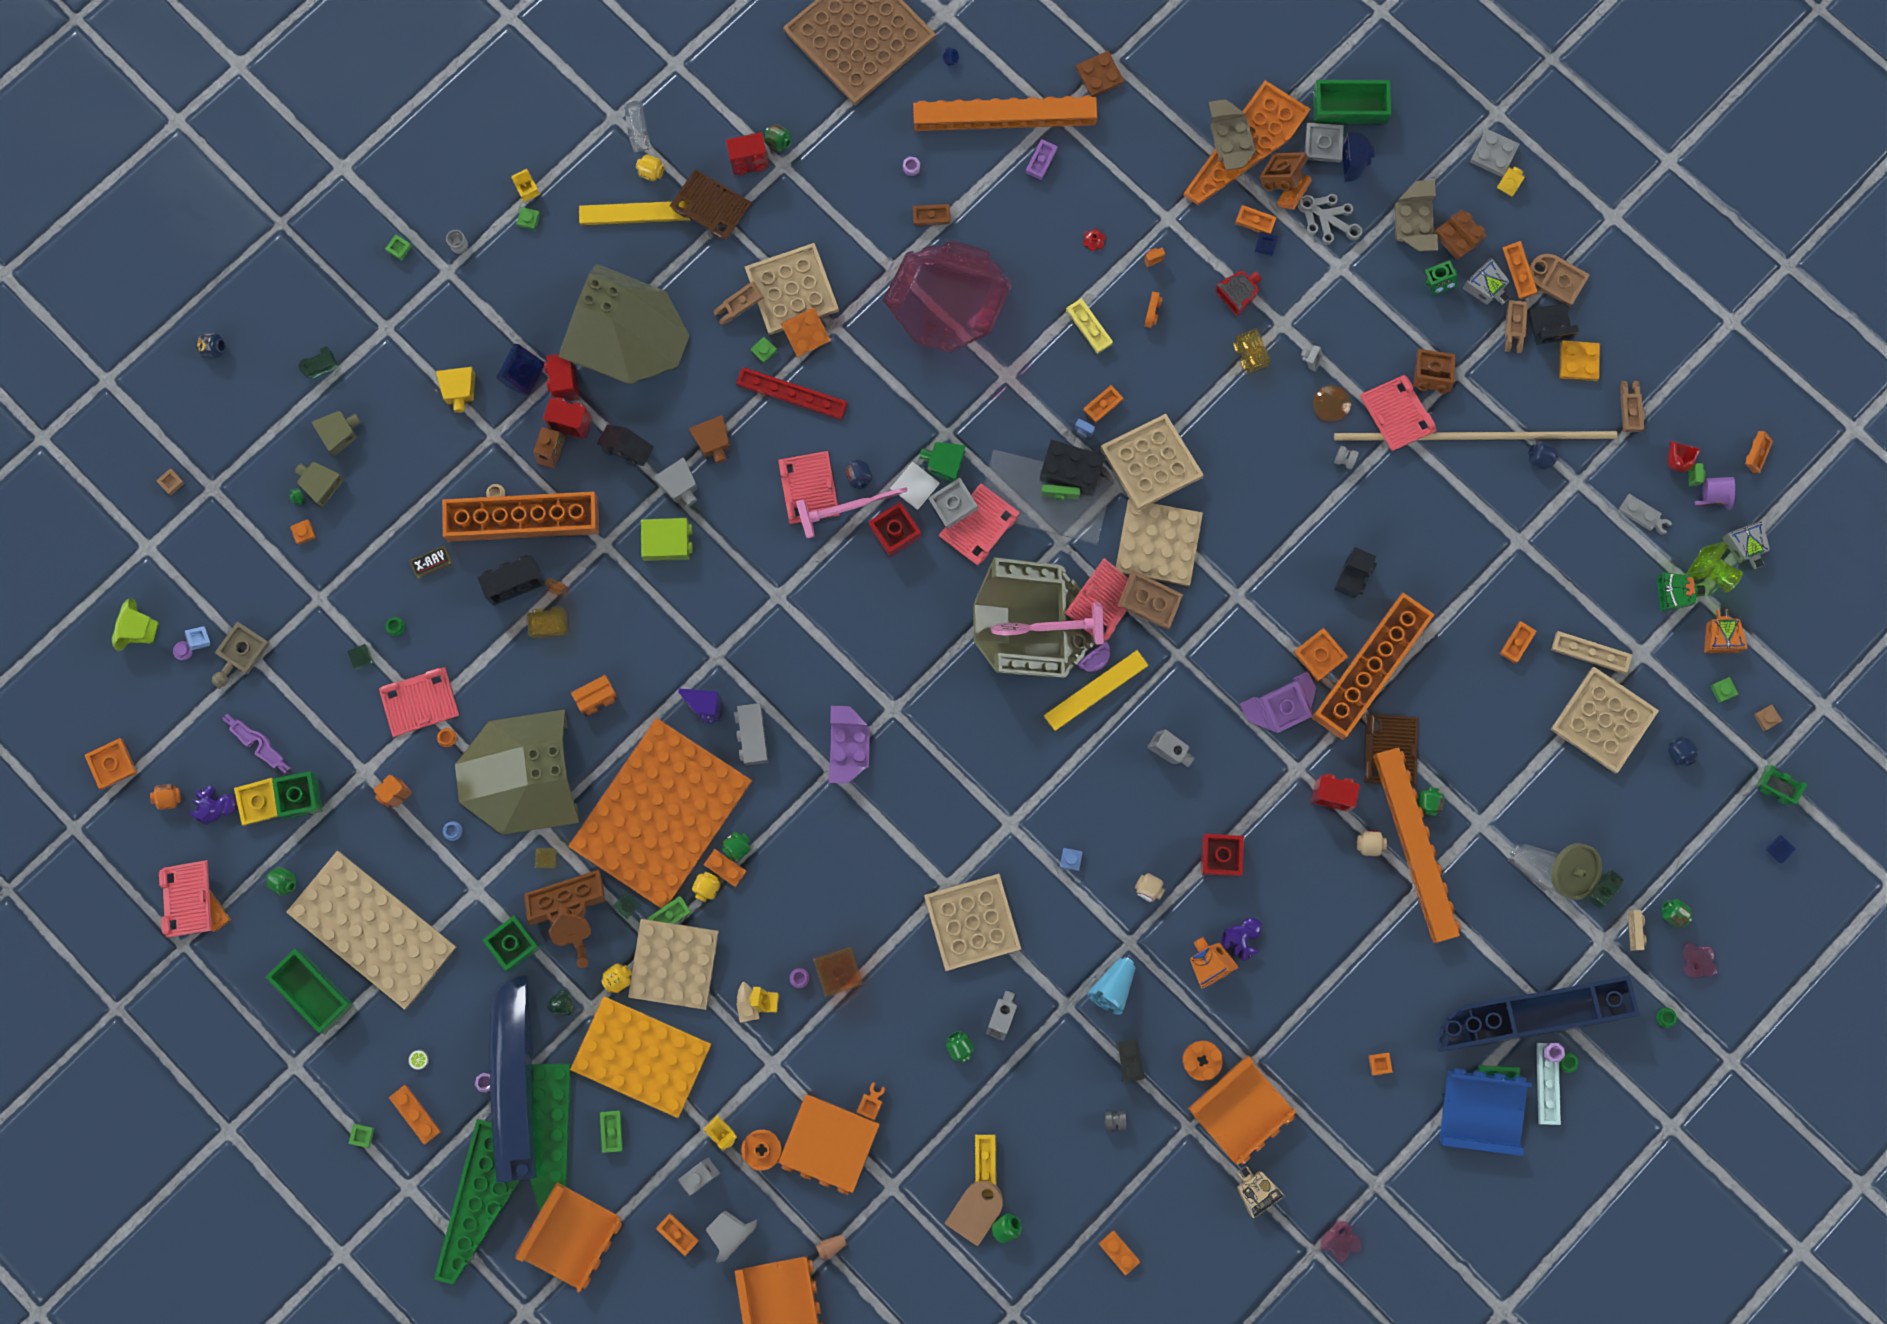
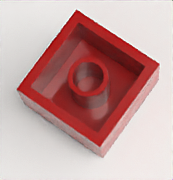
(747, 153)
(562, 378)
(567, 417)
(895, 529)
(1335, 792)
(1222, 855)

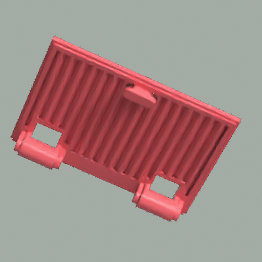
(1398, 413)
(809, 482)
(982, 527)
(1104, 587)
(418, 702)
(186, 899)

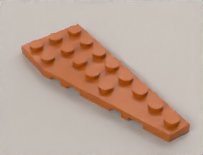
(1272, 123)

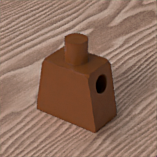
(712, 438)

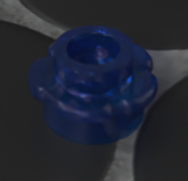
(950, 56)

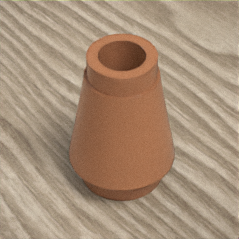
(829, 1247)

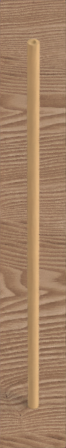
(1486, 435)

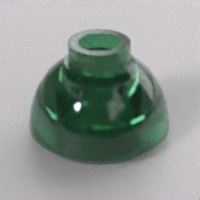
(561, 1004)

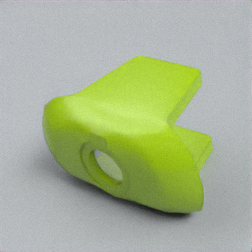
(133, 626)

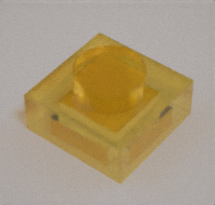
(545, 858)

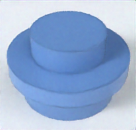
(452, 831)

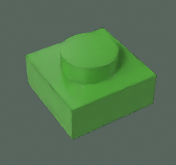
(528, 218)
(398, 247)
(763, 350)
(1696, 475)
(1724, 690)
(361, 1135)

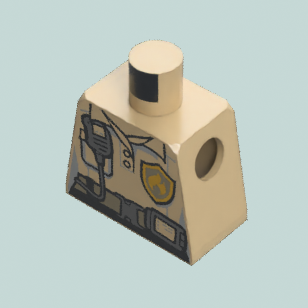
(1257, 1191)

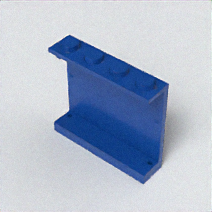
(1483, 1111)

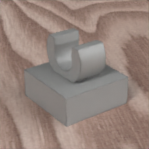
(1312, 357)

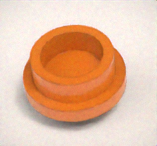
(446, 737)

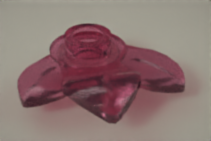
(1701, 959)
(1339, 1243)

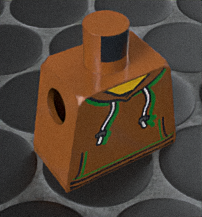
(548, 445)

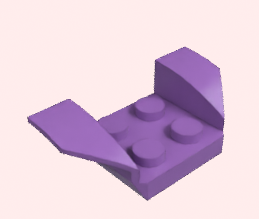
(1283, 706)
(848, 745)

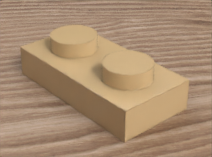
(1636, 923)

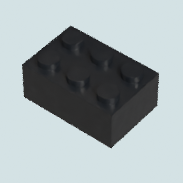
(1072, 467)
(511, 580)

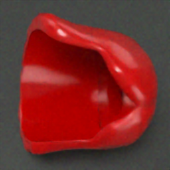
(1681, 456)

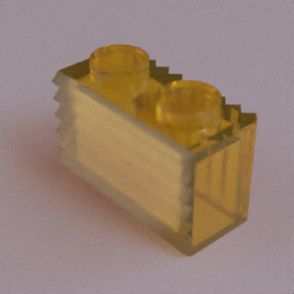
(1251, 351)
(547, 622)

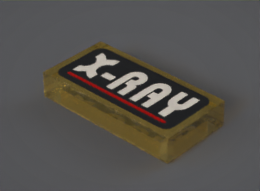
(430, 562)

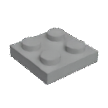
(1324, 142)
(1494, 153)
(953, 503)

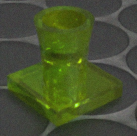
(1711, 565)

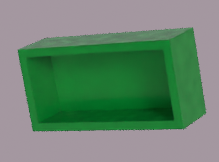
(1352, 101)
(309, 991)

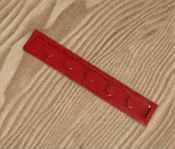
(792, 393)

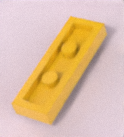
(985, 1161)

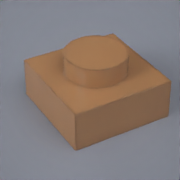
(170, 482)
(1767, 717)

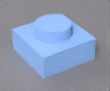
(197, 638)

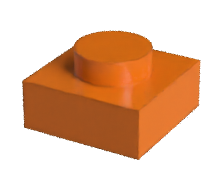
(1154, 256)
(303, 532)
(1380, 1063)

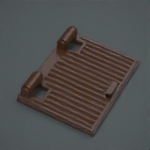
(710, 204)
(1392, 733)

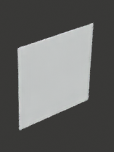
(918, 483)

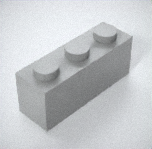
(751, 734)

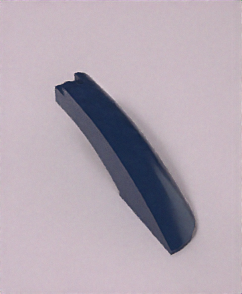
(1538, 1014)
(512, 1083)

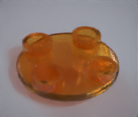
(1331, 403)

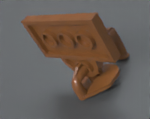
(565, 907)

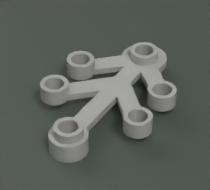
(1327, 216)

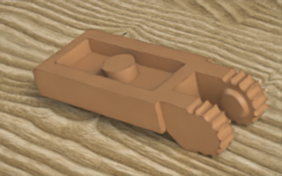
(739, 302)
(1515, 324)
(1631, 408)

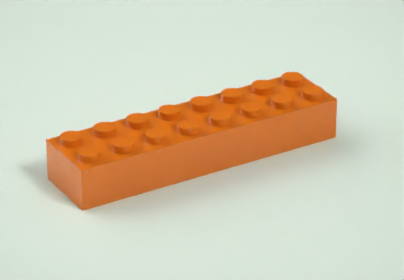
(520, 516)
(1372, 666)

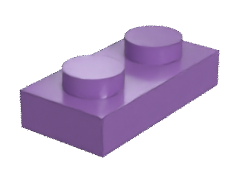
(1041, 159)

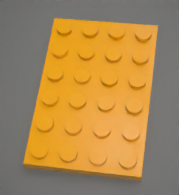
(641, 1057)

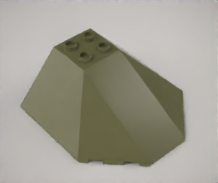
(624, 328)
(1028, 595)
(518, 774)

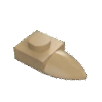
(745, 1011)

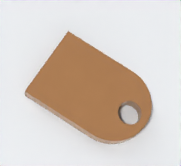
(1559, 278)
(975, 1212)

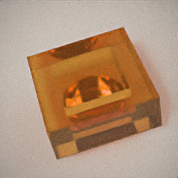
(556, 587)

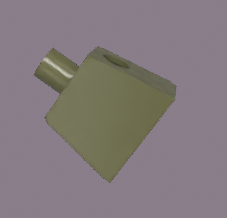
(337, 431)
(318, 482)

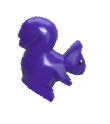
(212, 810)
(1238, 936)

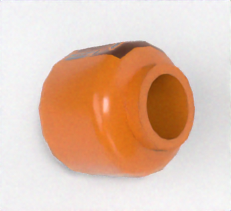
(165, 796)

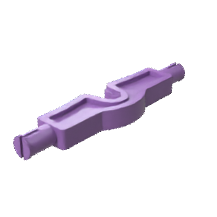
(264, 749)

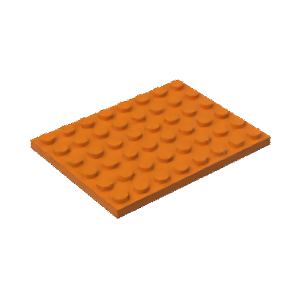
(660, 813)

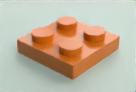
(805, 332)
(1320, 654)
(110, 763)

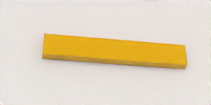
(629, 213)
(1096, 690)

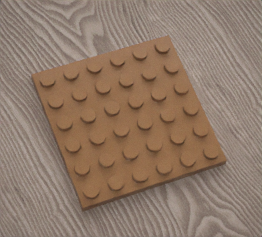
(859, 41)

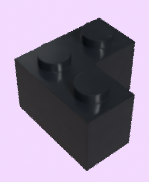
(625, 444)
(1356, 568)

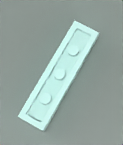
(1548, 1088)

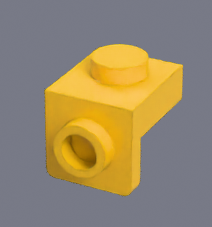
(1511, 181)
(525, 185)
(764, 1001)
(720, 1133)

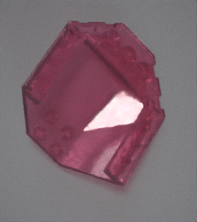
(947, 295)

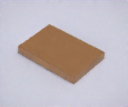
(1150, 600)

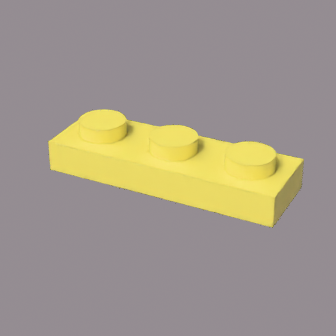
(1089, 326)

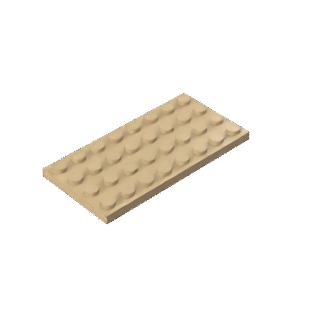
(371, 930)

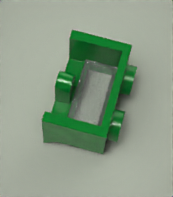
(1781, 786)

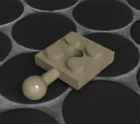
(229, 651)

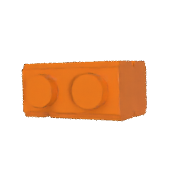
(594, 695)
(392, 791)

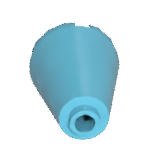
(1114, 986)

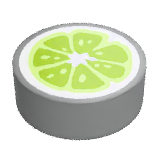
(418, 1059)

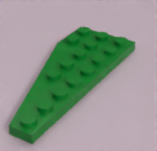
(551, 1124)
(475, 1206)

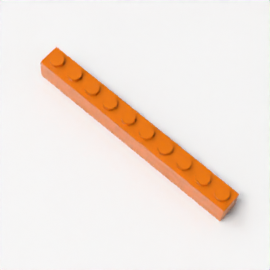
(1005, 113)
(1416, 845)

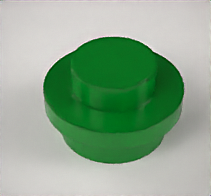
(296, 497)
(395, 626)
(1666, 1017)
(1568, 1063)

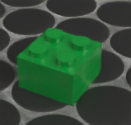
(297, 795)
(511, 943)

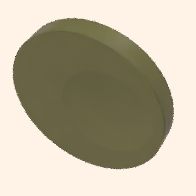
(1576, 871)

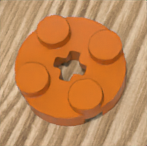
(1213, 1056)
(770, 1142)

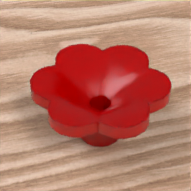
(1094, 243)

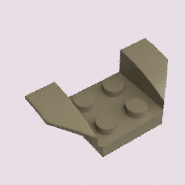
(1231, 134)
(1415, 217)

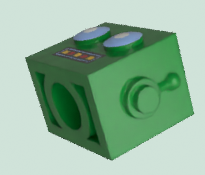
(1441, 278)

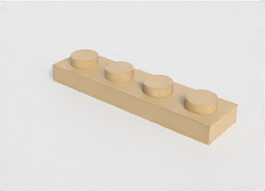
(1591, 652)

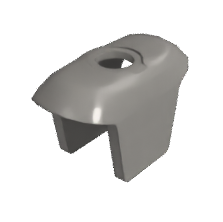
(728, 1234)

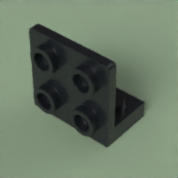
(1552, 324)

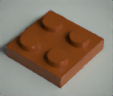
(1099, 74)

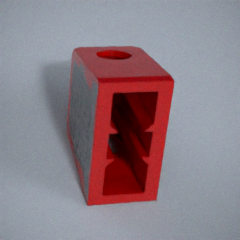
(1238, 290)

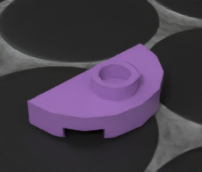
(1096, 659)

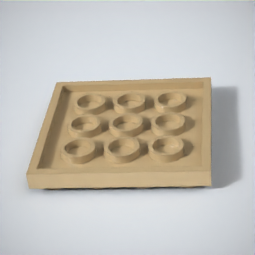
(792, 286)
(1151, 462)
(1159, 543)
(1604, 720)
(972, 922)
(673, 964)

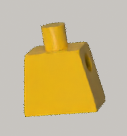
(457, 386)

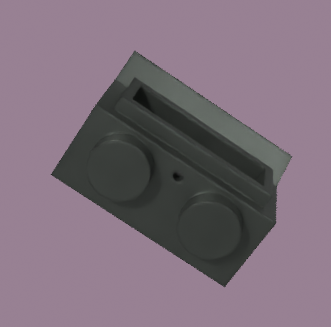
(1130, 1060)

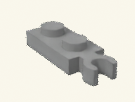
(1643, 514)

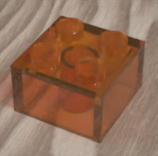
(838, 972)

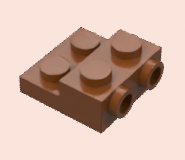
(1283, 171)
(1460, 234)
(1434, 371)

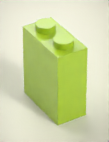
(665, 539)

